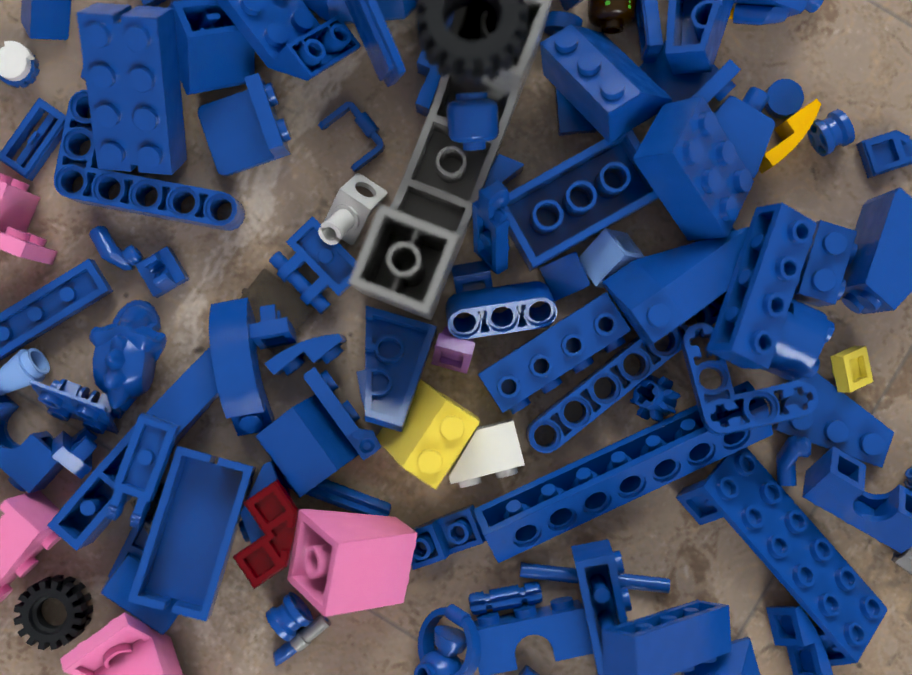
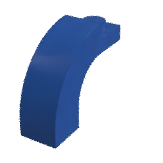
(237, 367)

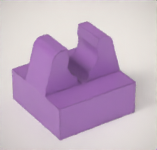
(453, 352)

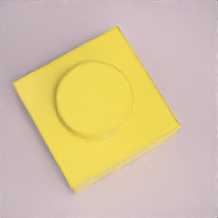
(851, 369)

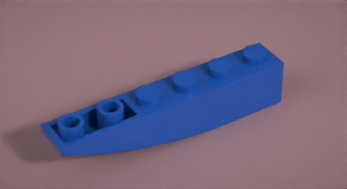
(183, 403)

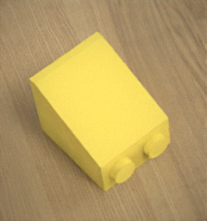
(431, 435)

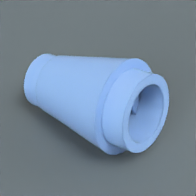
(23, 368)

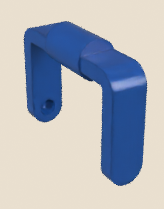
(365, 124)

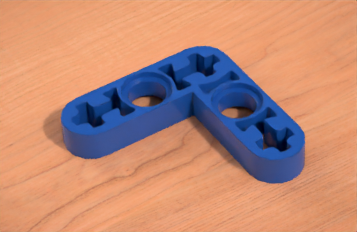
(725, 397)

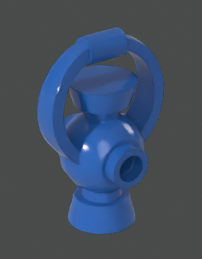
(449, 643)

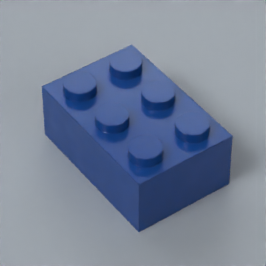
(694, 169)

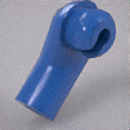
(111, 252)
(787, 458)

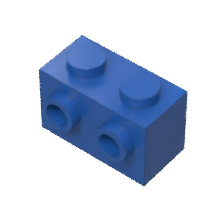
(825, 265)

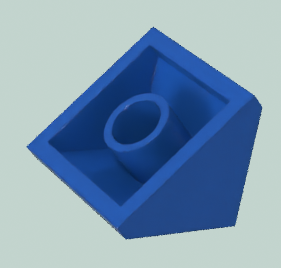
(306, 445)

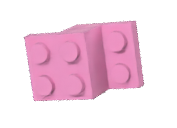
(16, 213)
(123, 648)

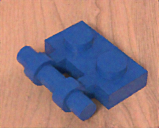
(328, 261)

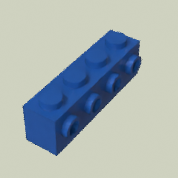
(762, 286)
(555, 352)
(601, 591)
(668, 640)

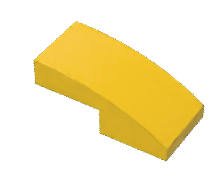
(791, 133)

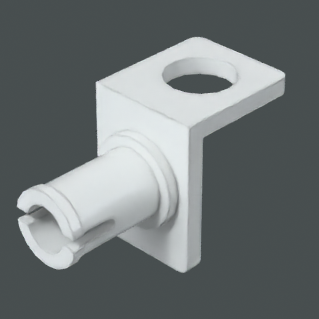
(350, 211)

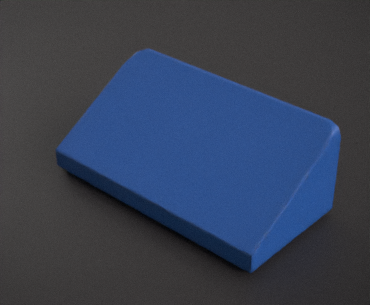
(118, 590)

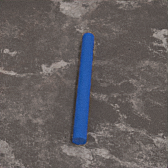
(569, 575)

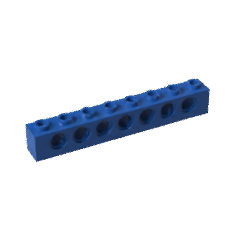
(612, 477)

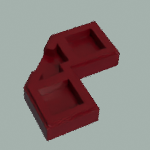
(277, 519)

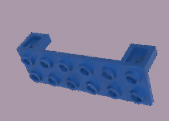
(791, 550)

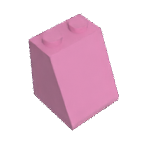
(350, 560)

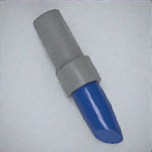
(301, 640)

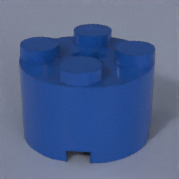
(801, 342)

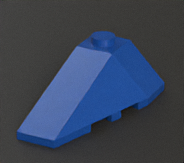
(674, 284)

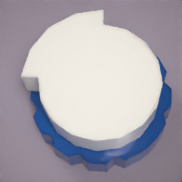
(17, 65)

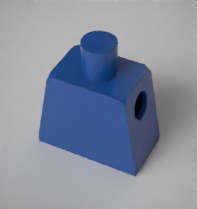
(747, 126)

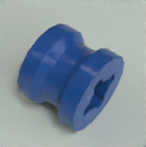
(831, 132)
(289, 616)

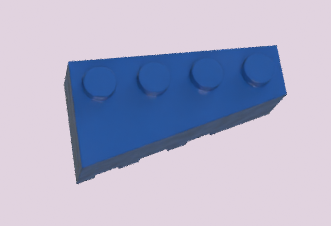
(695, 33)

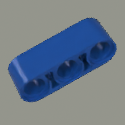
(516, 318)

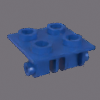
(71, 400)

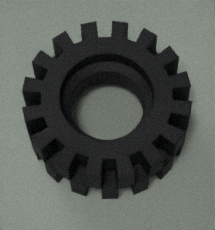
(38, 627)

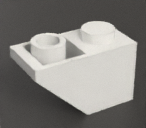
(488, 451)

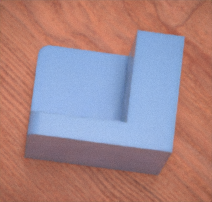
(608, 255)

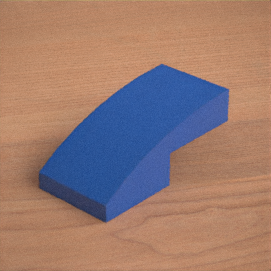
(804, 646)

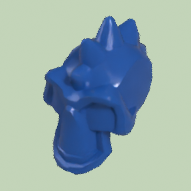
(127, 353)

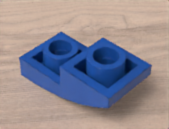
(317, 349)
(446, 536)

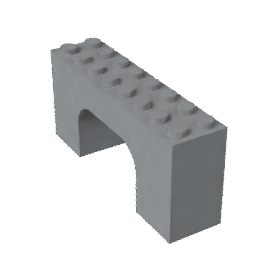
(421, 233)

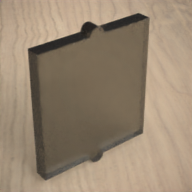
(270, 290)

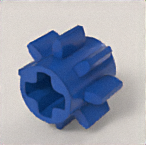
(655, 398)

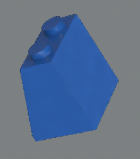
(882, 265)

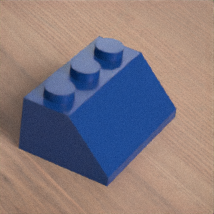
(600, 80)

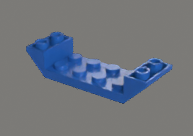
(290, 36)

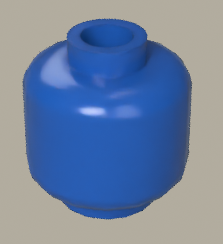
(472, 120)

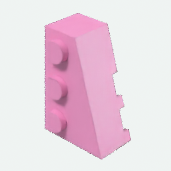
(24, 535)

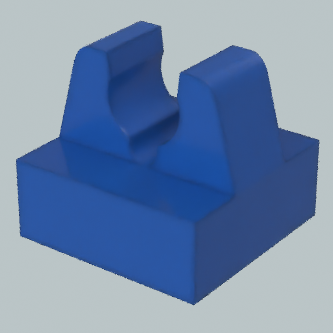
(162, 272)
(272, 329)
(75, 451)

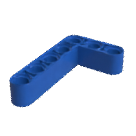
(132, 188)

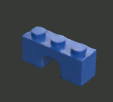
(30, 463)
(838, 487)
(560, 623)

